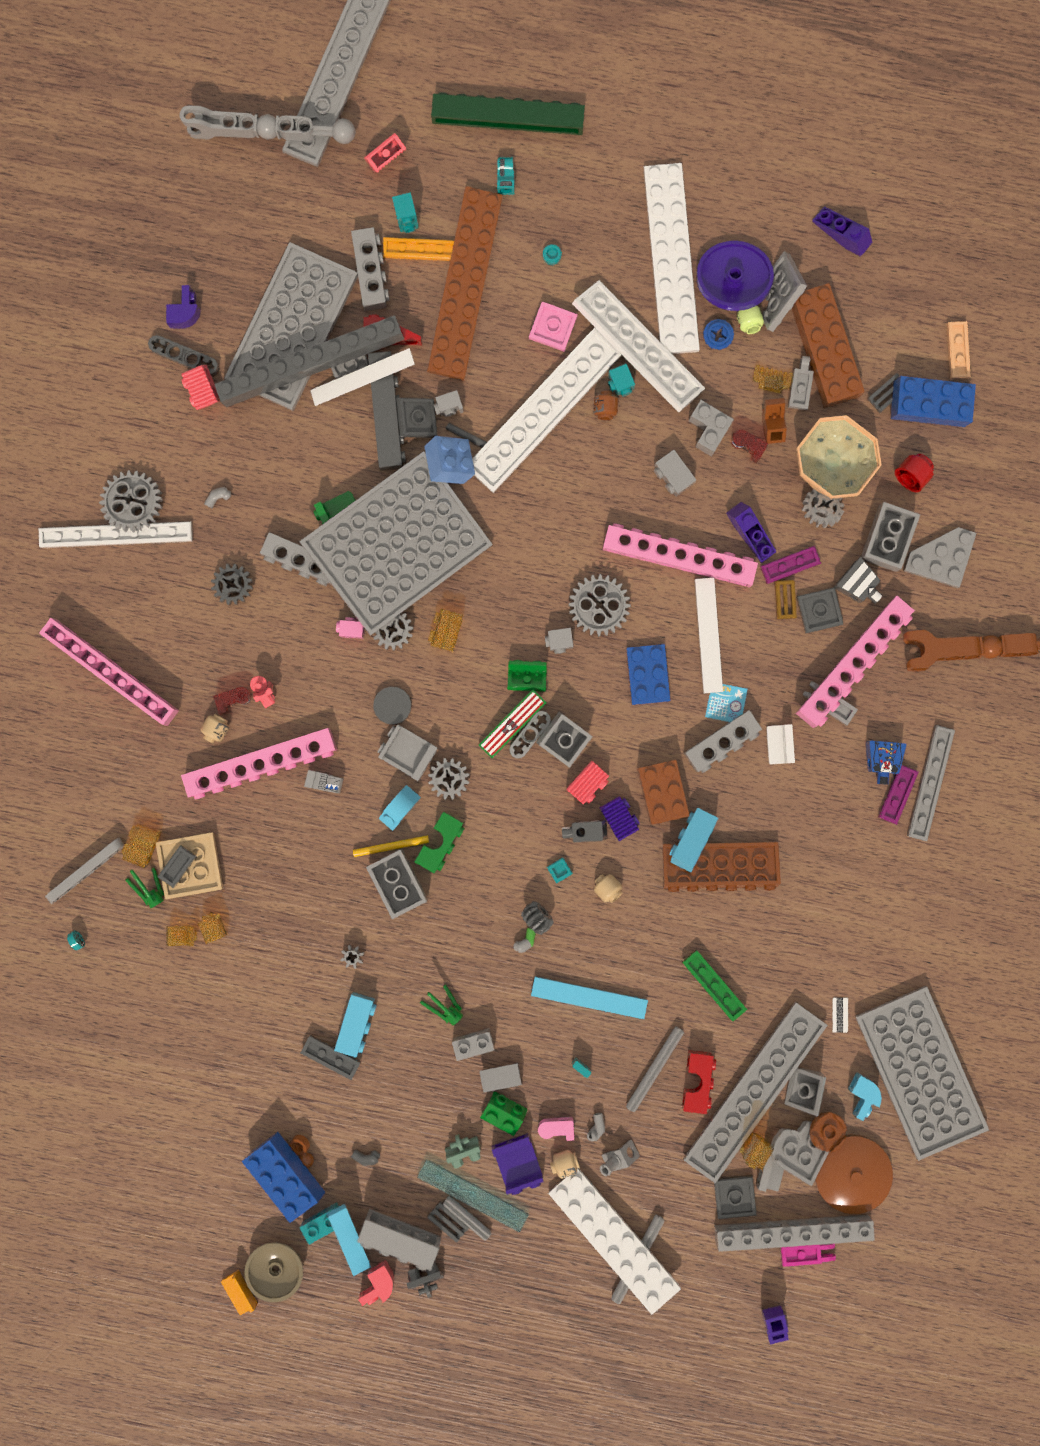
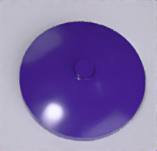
(735, 275)

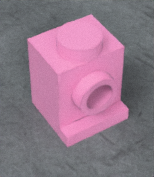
(350, 628)

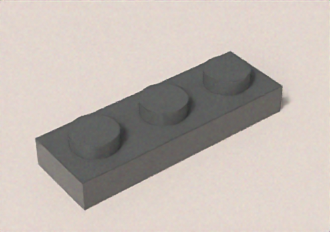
(326, 1056)

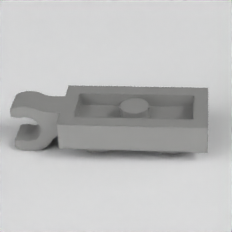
(801, 385)

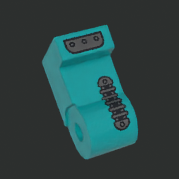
(505, 176)

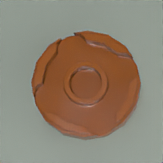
(828, 1132)

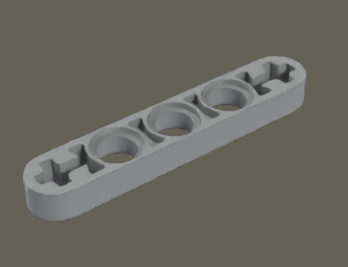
(85, 870)

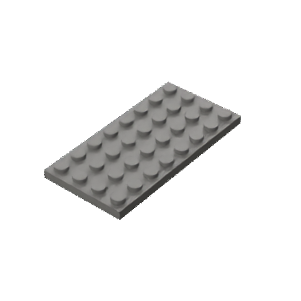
(294, 316)
(921, 1073)

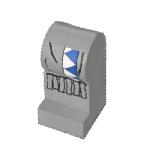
(323, 781)

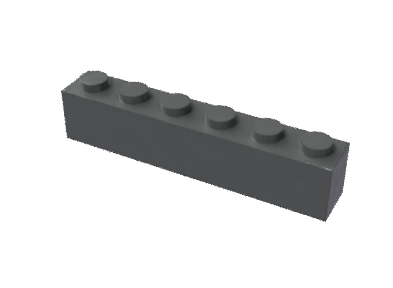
(386, 418)

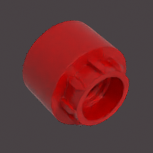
(915, 472)

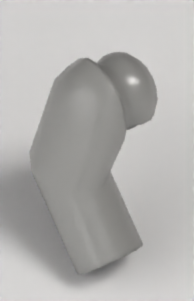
(216, 494)

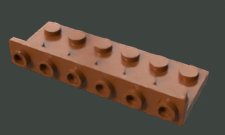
(726, 867)

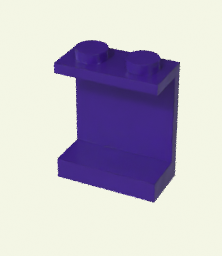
(518, 1164)

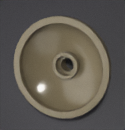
(269, 1283)

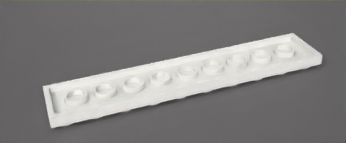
(671, 258)
(544, 410)

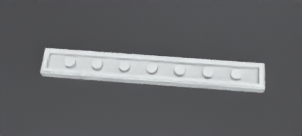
(110, 535)

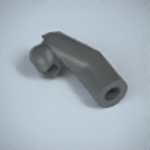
(366, 1160)

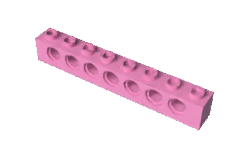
(746, 564)
(902, 614)
(109, 671)
(192, 780)

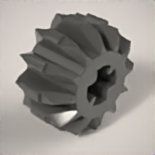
(537, 918)

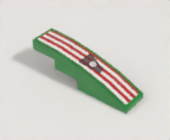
(512, 724)

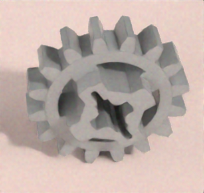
(822, 511)
(400, 632)
(460, 776)

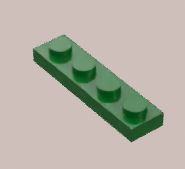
(714, 985)

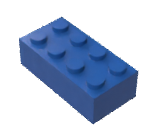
(933, 401)
(283, 1177)

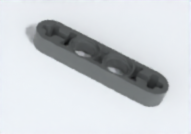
(182, 358)

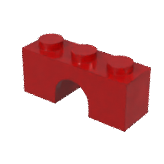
(698, 1099)

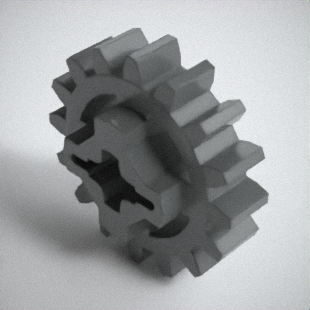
(227, 589)

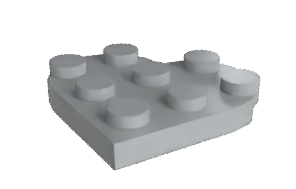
(797, 1154)

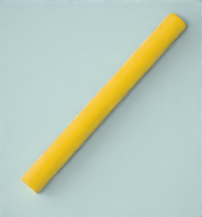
(391, 846)

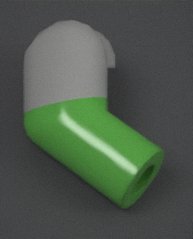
(525, 944)

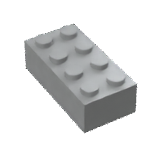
(399, 1240)

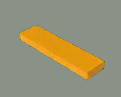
(417, 248)

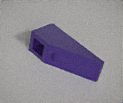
(843, 230)
(751, 531)

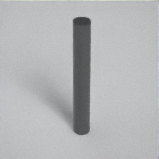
(466, 435)

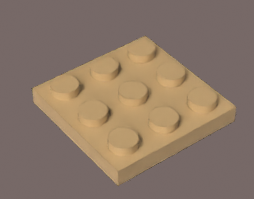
(204, 872)

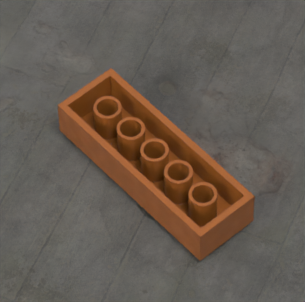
(827, 346)

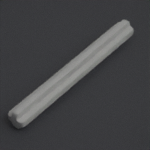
(655, 1069)
(648, 1240)

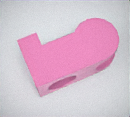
(556, 1127)

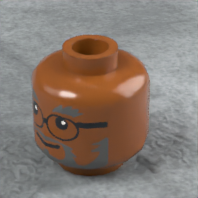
(605, 405)

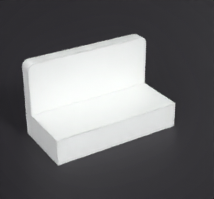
(780, 744)

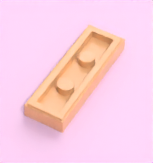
(958, 350)

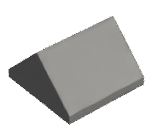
(805, 1090)

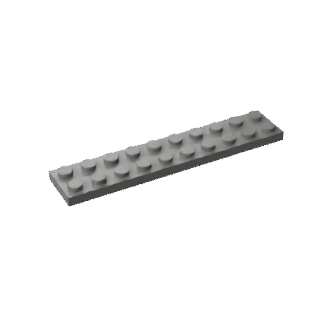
(337, 73)
(755, 1092)

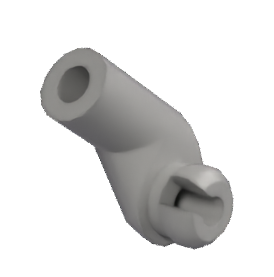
(598, 1128)

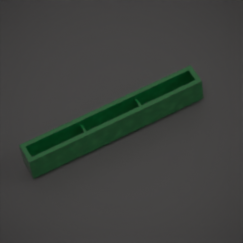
(507, 114)

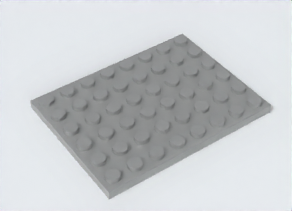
(395, 544)

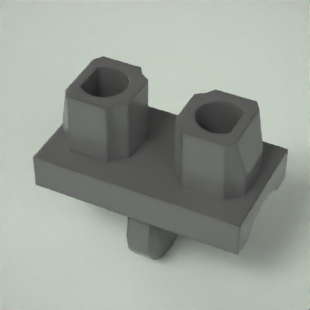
(415, 1280)

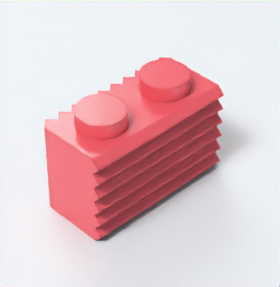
(385, 153)
(200, 387)
(587, 783)

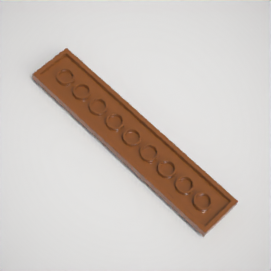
(464, 283)

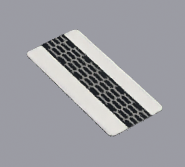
(840, 1015)

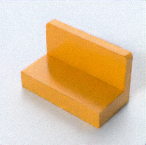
(239, 1292)

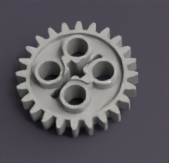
(127, 518)
(612, 593)

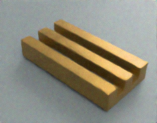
(785, 600)

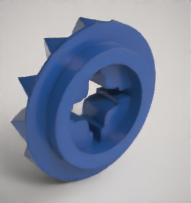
(727, 333)

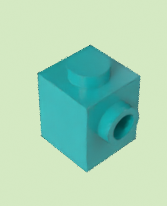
(621, 381)

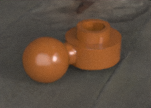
(300, 1146)

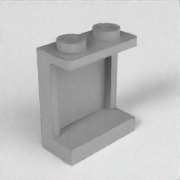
(407, 752)

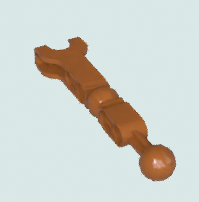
(965, 648)

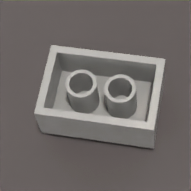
(890, 536)
(397, 883)

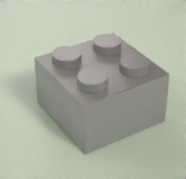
(564, 739)

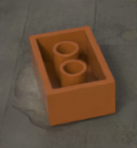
(663, 792)

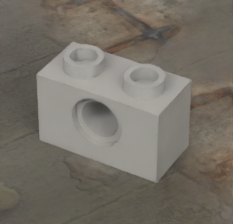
(473, 1044)

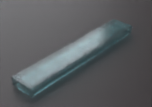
(473, 1195)

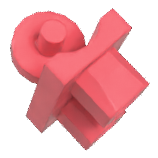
(262, 690)

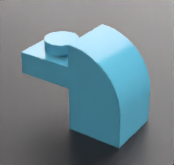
(399, 807)
(868, 1094)

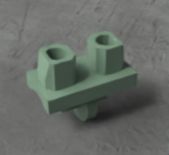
(462, 1148)

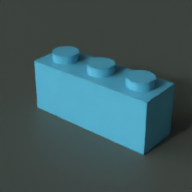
(693, 839)
(355, 1025)

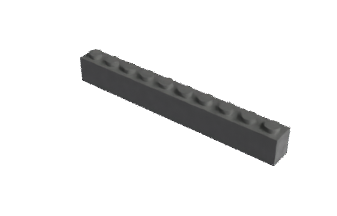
(309, 361)

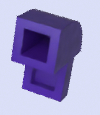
(185, 314)
(775, 1324)

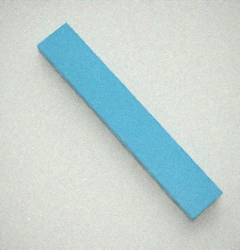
(589, 997)

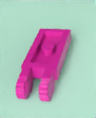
(806, 1255)

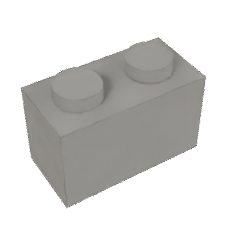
(674, 473)

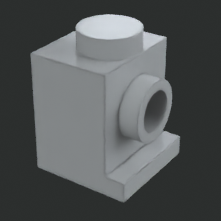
(448, 404)

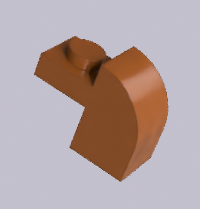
(773, 421)

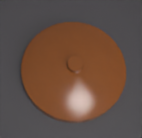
(855, 1176)

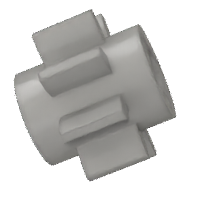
(355, 951)

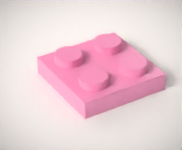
(553, 326)

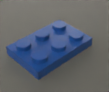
(648, 674)

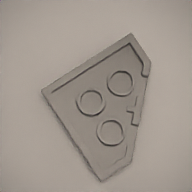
(785, 291)
(943, 558)

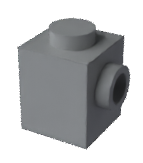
(559, 640)

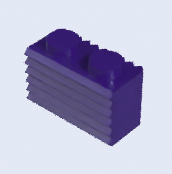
(619, 818)

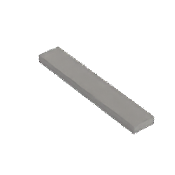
(931, 783)

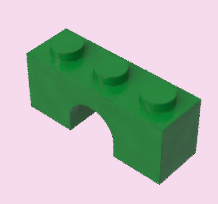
(433, 858)

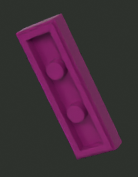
(790, 564)
(898, 795)

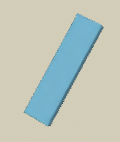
(348, 1240)

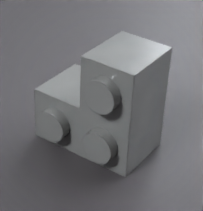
(714, 425)

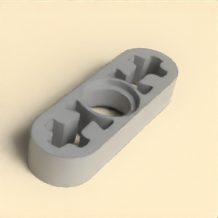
(543, 726)

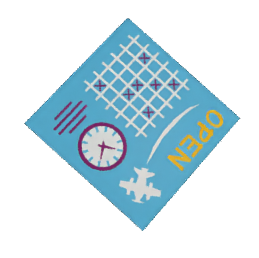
(726, 704)

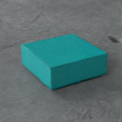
(559, 870)
(581, 1068)

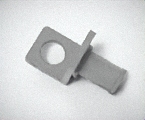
(618, 1159)

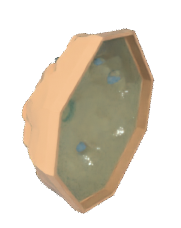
(838, 457)

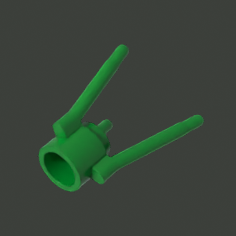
(150, 898)
(450, 1014)

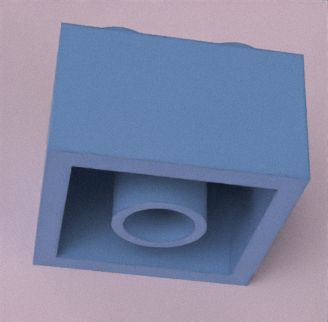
(449, 460)

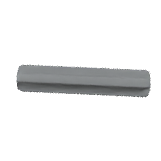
(467, 1218)

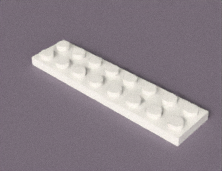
(638, 346)
(615, 1241)

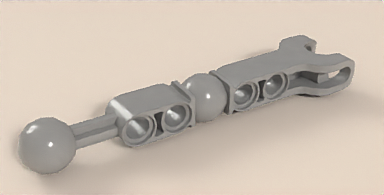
(267, 126)

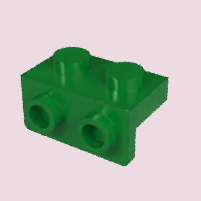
(527, 676)
(504, 1113)

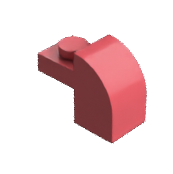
(382, 1284)

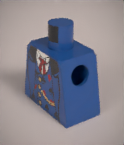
(884, 758)

